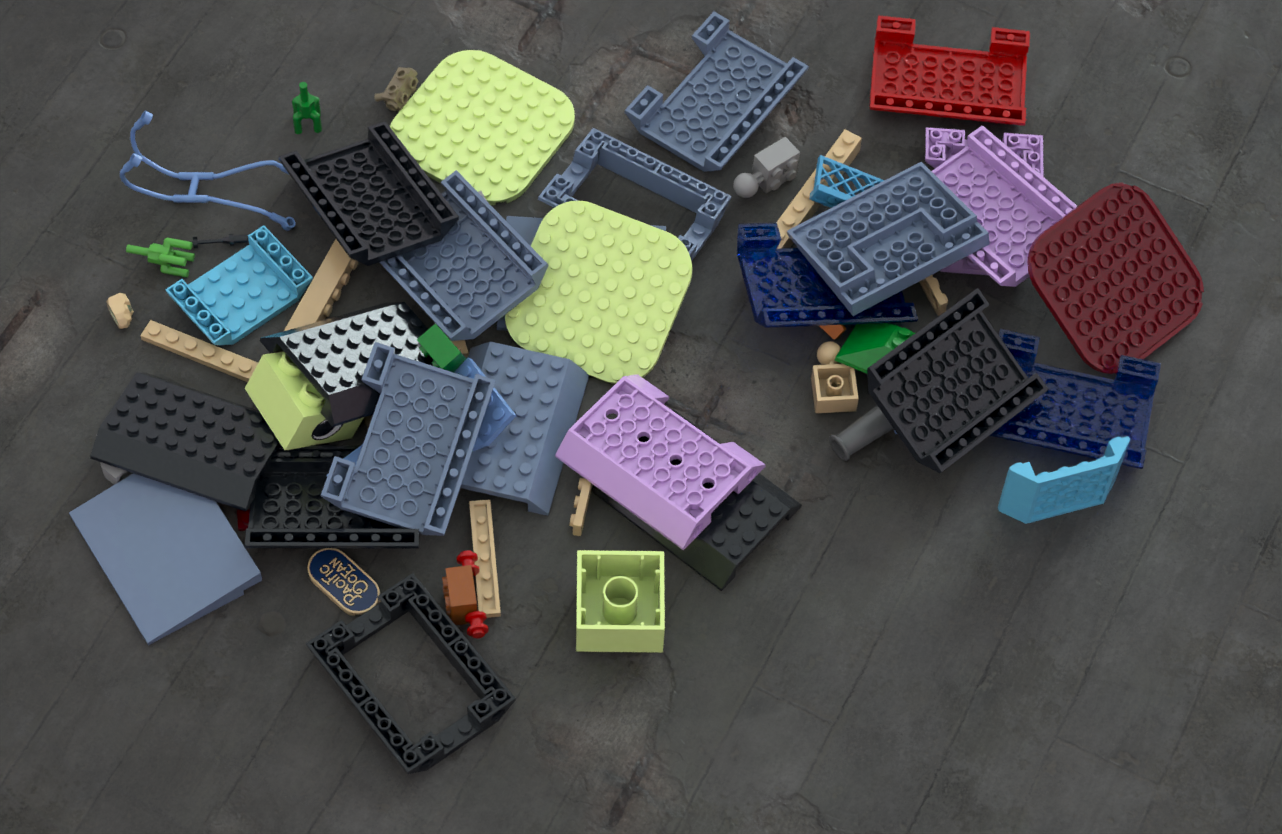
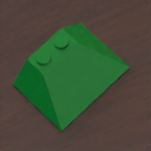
(870, 343)

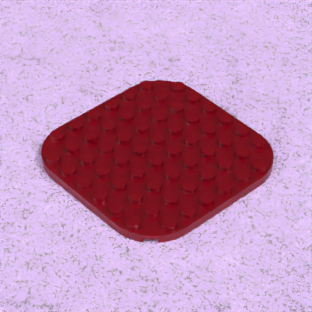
(1115, 277)

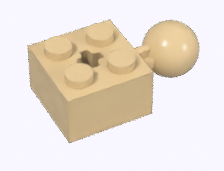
(833, 383)

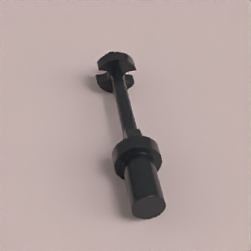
(231, 239)

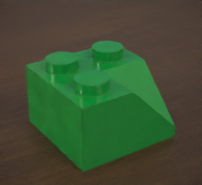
(441, 349)

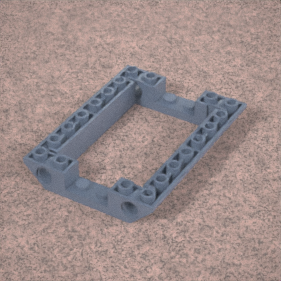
(648, 172)

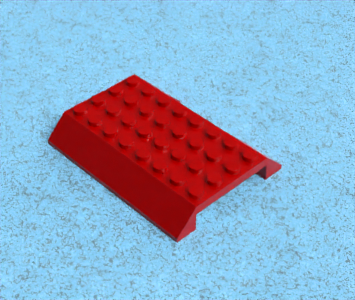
(947, 79)

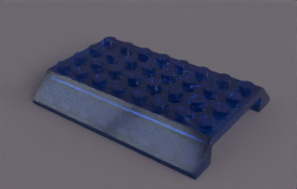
(791, 293)
(1083, 409)

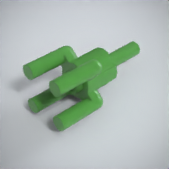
(166, 255)

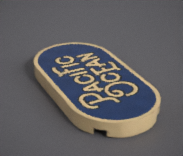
(343, 581)

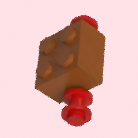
(461, 596)

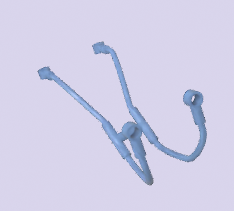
(136, 158)

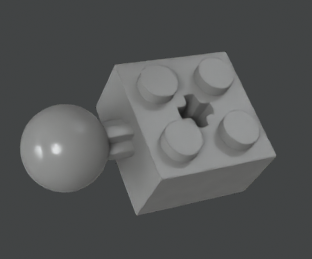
(770, 169)

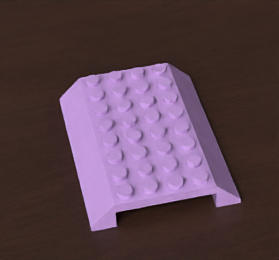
(1008, 200)

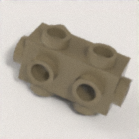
(399, 89)

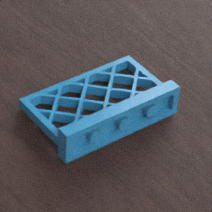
(831, 195)

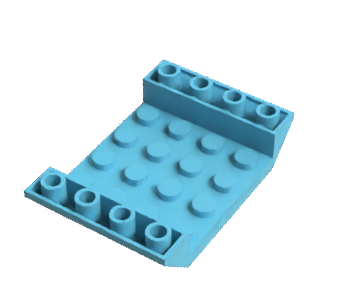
(243, 290)
(1061, 491)

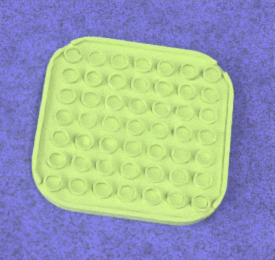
(485, 124)
(604, 293)

